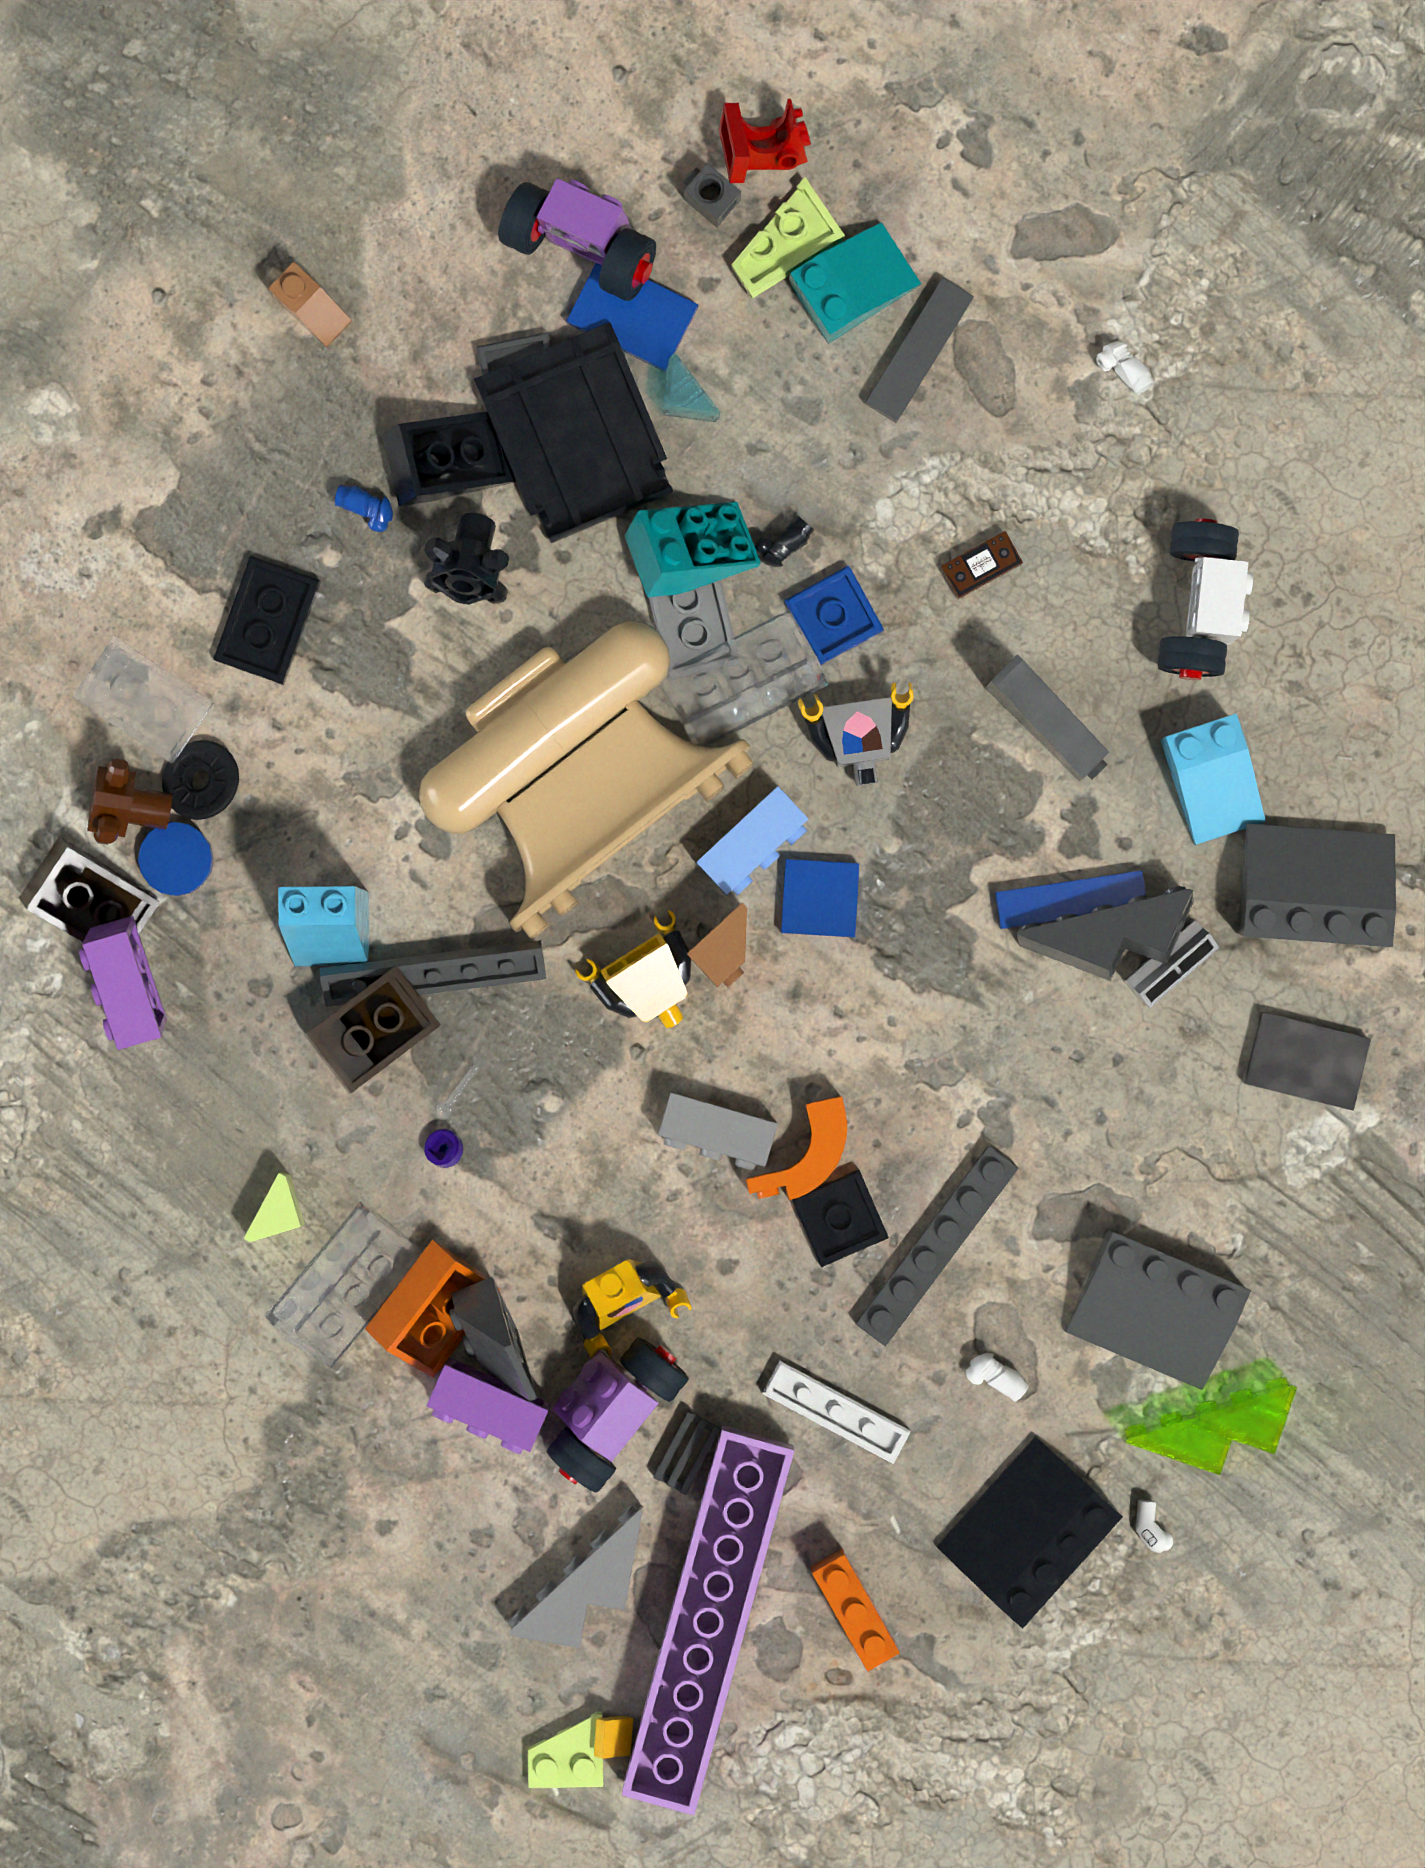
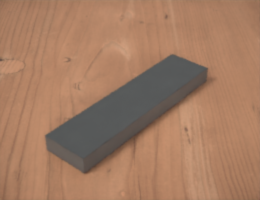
(919, 350)

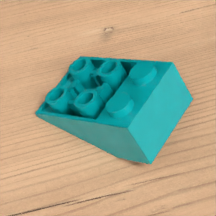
(689, 547)

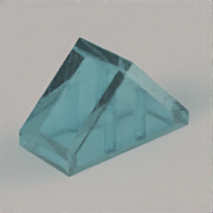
(685, 396)

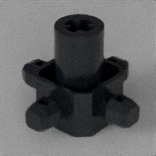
(467, 566)

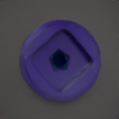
(443, 1148)

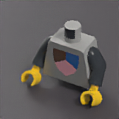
(859, 731)

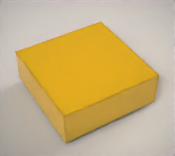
(613, 1737)

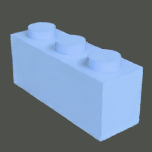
(753, 842)

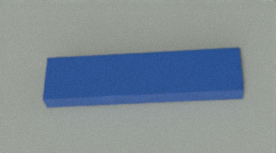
(1076, 897)

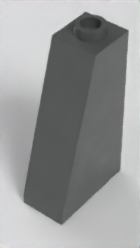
(1048, 719)

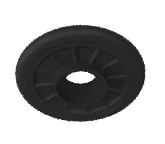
(221, 786)

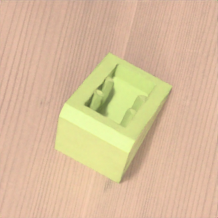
(278, 1211)

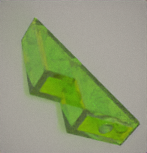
(1206, 1434)

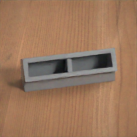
(1156, 979)

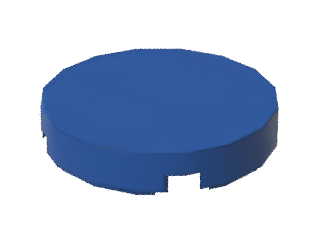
(176, 859)

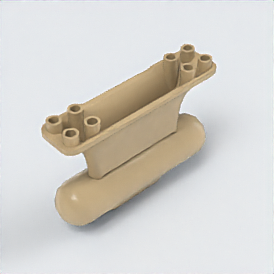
(573, 764)

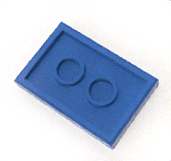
(646, 326)

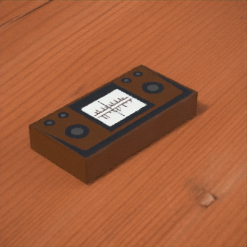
(981, 565)

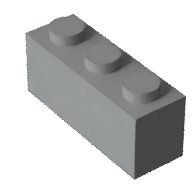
(717, 1131)

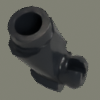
(788, 542)

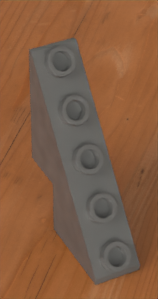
(1099, 938)

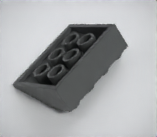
(1318, 885)
(1157, 1310)

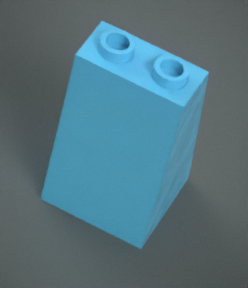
(325, 924)

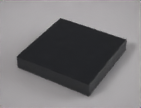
(840, 1218)

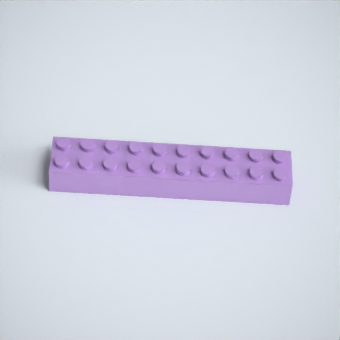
(708, 1620)

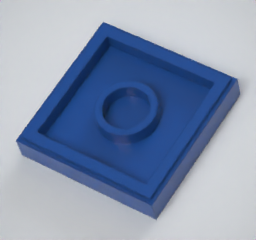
(834, 615)
(820, 898)

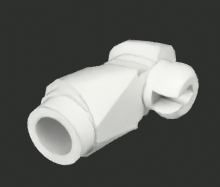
(1127, 367)
(997, 1375)

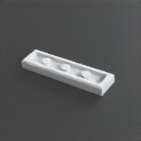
(836, 1412)

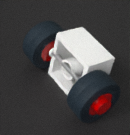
(1215, 602)

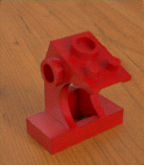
(762, 148)

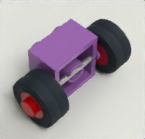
(583, 225)
(608, 1407)

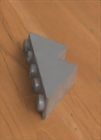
(596, 1579)

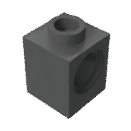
(716, 209)

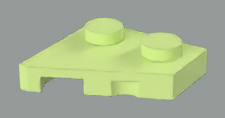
(567, 1758)

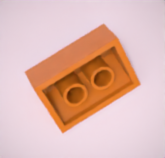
(416, 1315)

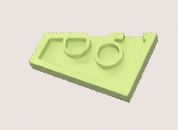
(789, 240)

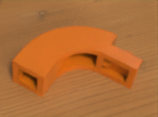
(826, 1145)

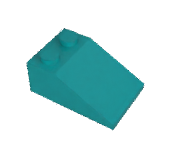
(853, 281)

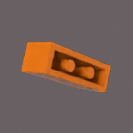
(855, 1609)

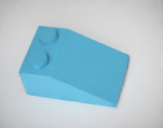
(1214, 778)

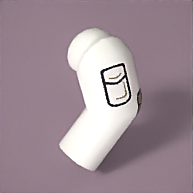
(1148, 1530)

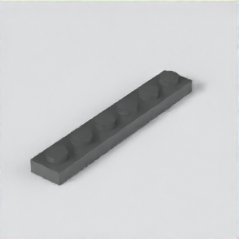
(440, 971)
(936, 1245)

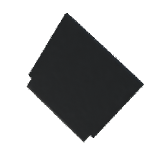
(576, 432)

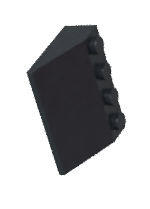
(1029, 1532)

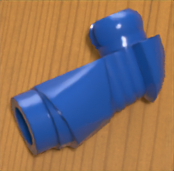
(364, 504)

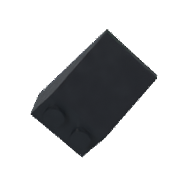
(445, 458)

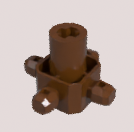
(119, 803)

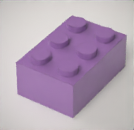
(123, 983)
(487, 1406)

